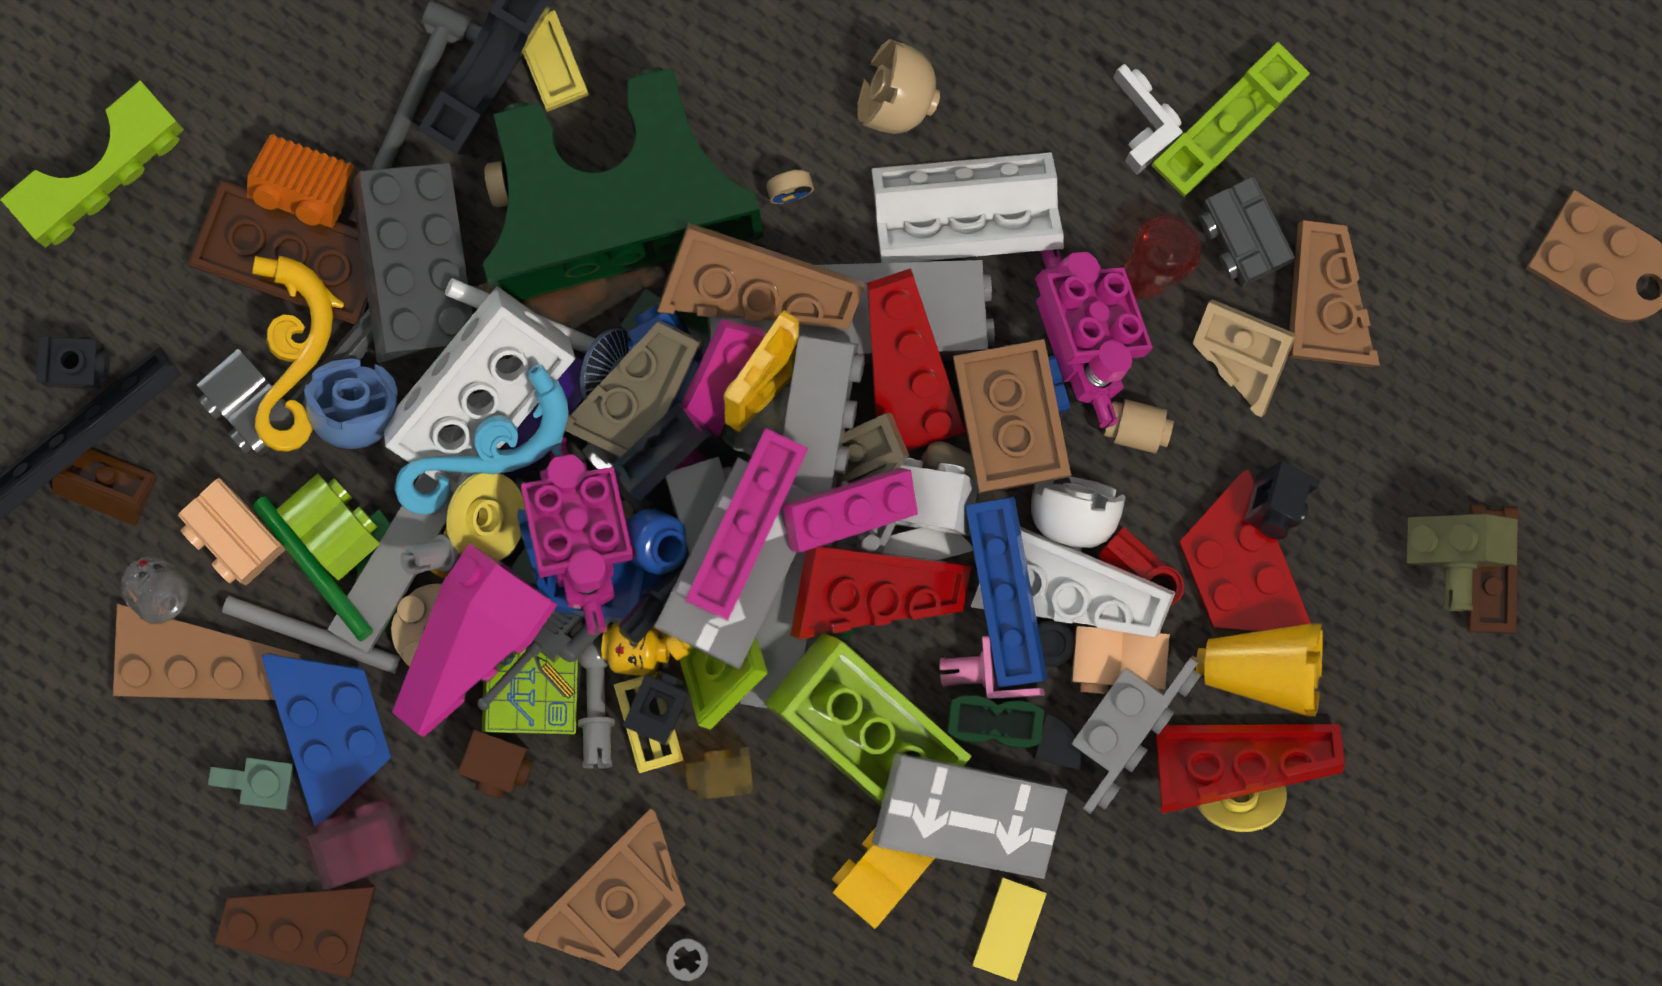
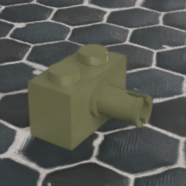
(1460, 547)

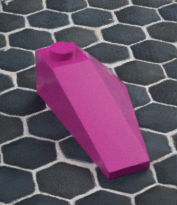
(473, 626)

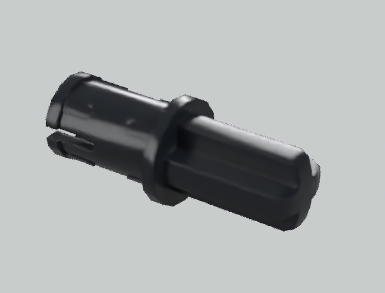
(649, 608)

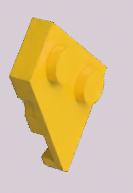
(763, 374)

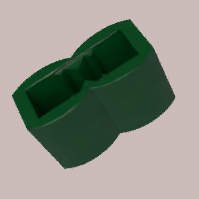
(1008, 724)

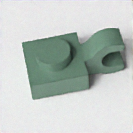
(261, 784)

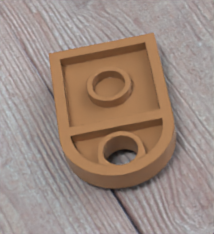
(1599, 260)

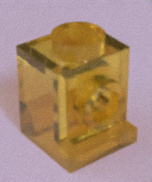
(721, 775)

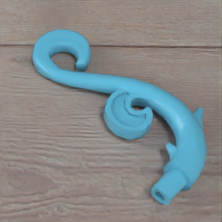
(491, 460)

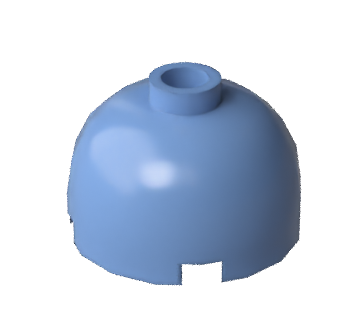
(350, 403)

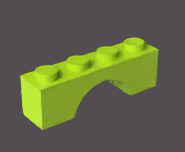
(137, 132)

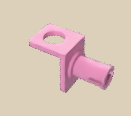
(980, 671)

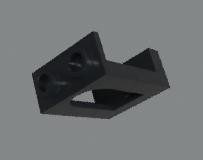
(665, 447)

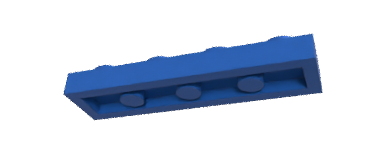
(1006, 592)

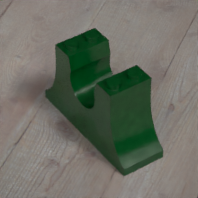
(594, 226)

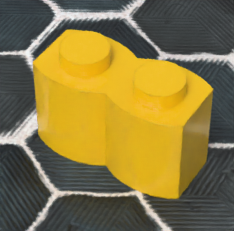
(878, 880)

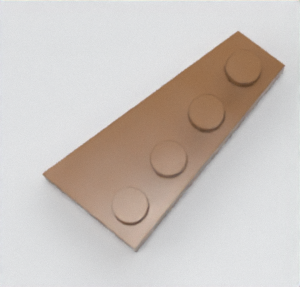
(736, 278)
(187, 661)

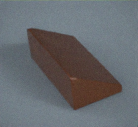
(106, 485)

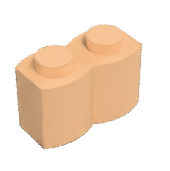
(1104, 654)

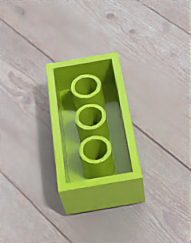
(856, 716)

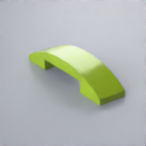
(1231, 120)

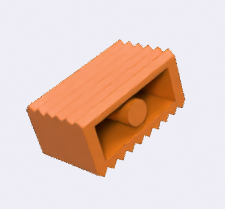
(300, 181)

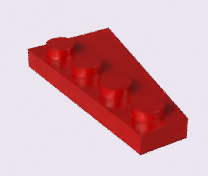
(908, 365)
(873, 588)
(1236, 760)

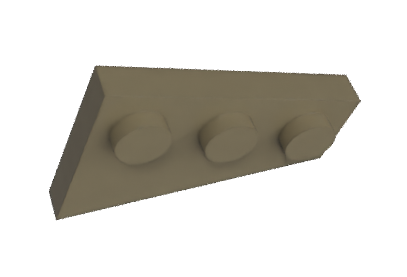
(636, 391)

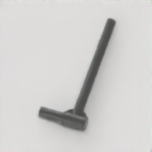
(444, 27)

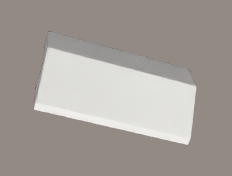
(967, 208)

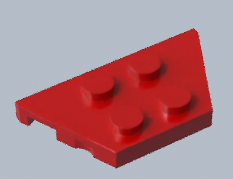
(1239, 568)

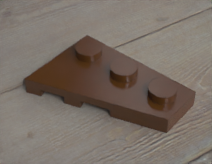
(300, 928)

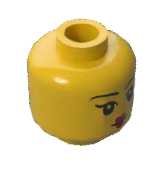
(634, 658)

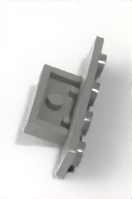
(1123, 722)

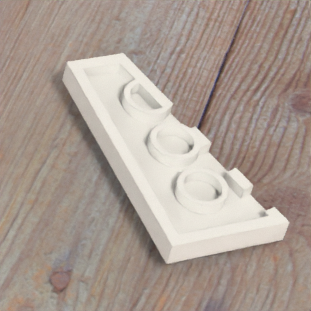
(1089, 591)

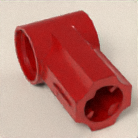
(1132, 556)

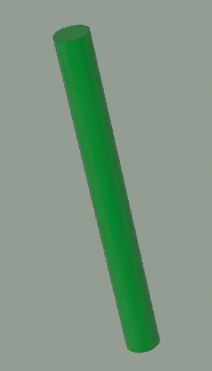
(313, 569)

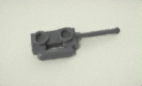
(551, 642)

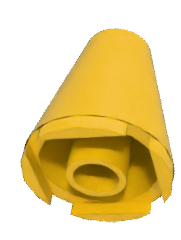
(1268, 666)

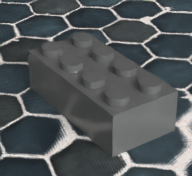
(409, 257)

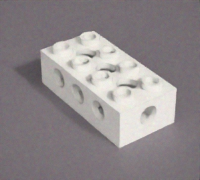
(472, 364)

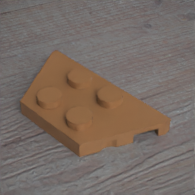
(616, 901)

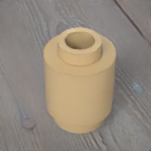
(1140, 426)

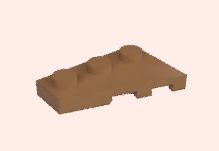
(1327, 299)

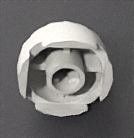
(1076, 512)

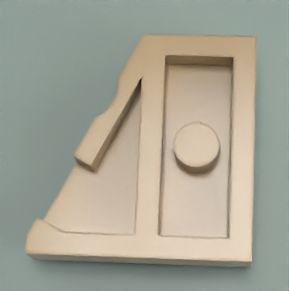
(1245, 351)

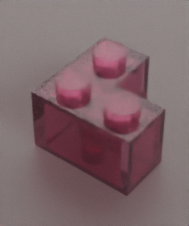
(363, 845)

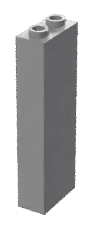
(950, 293)

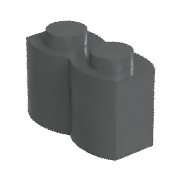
(236, 392)

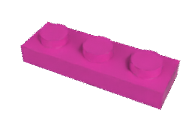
(850, 509)

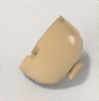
(899, 91)

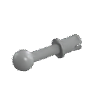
(431, 555)
(596, 725)

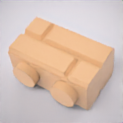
(230, 532)

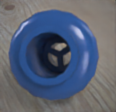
(657, 541)

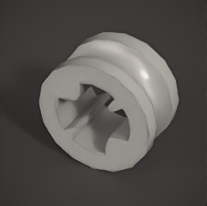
(684, 974)

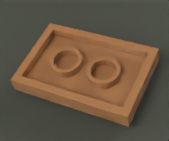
(1011, 416)

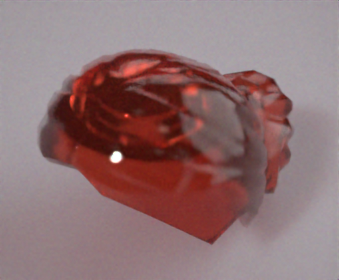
(1161, 255)

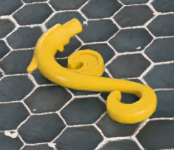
(304, 356)

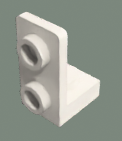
(1148, 144)

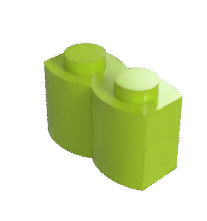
(329, 526)

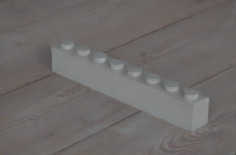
(816, 419)

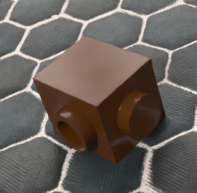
(495, 764)

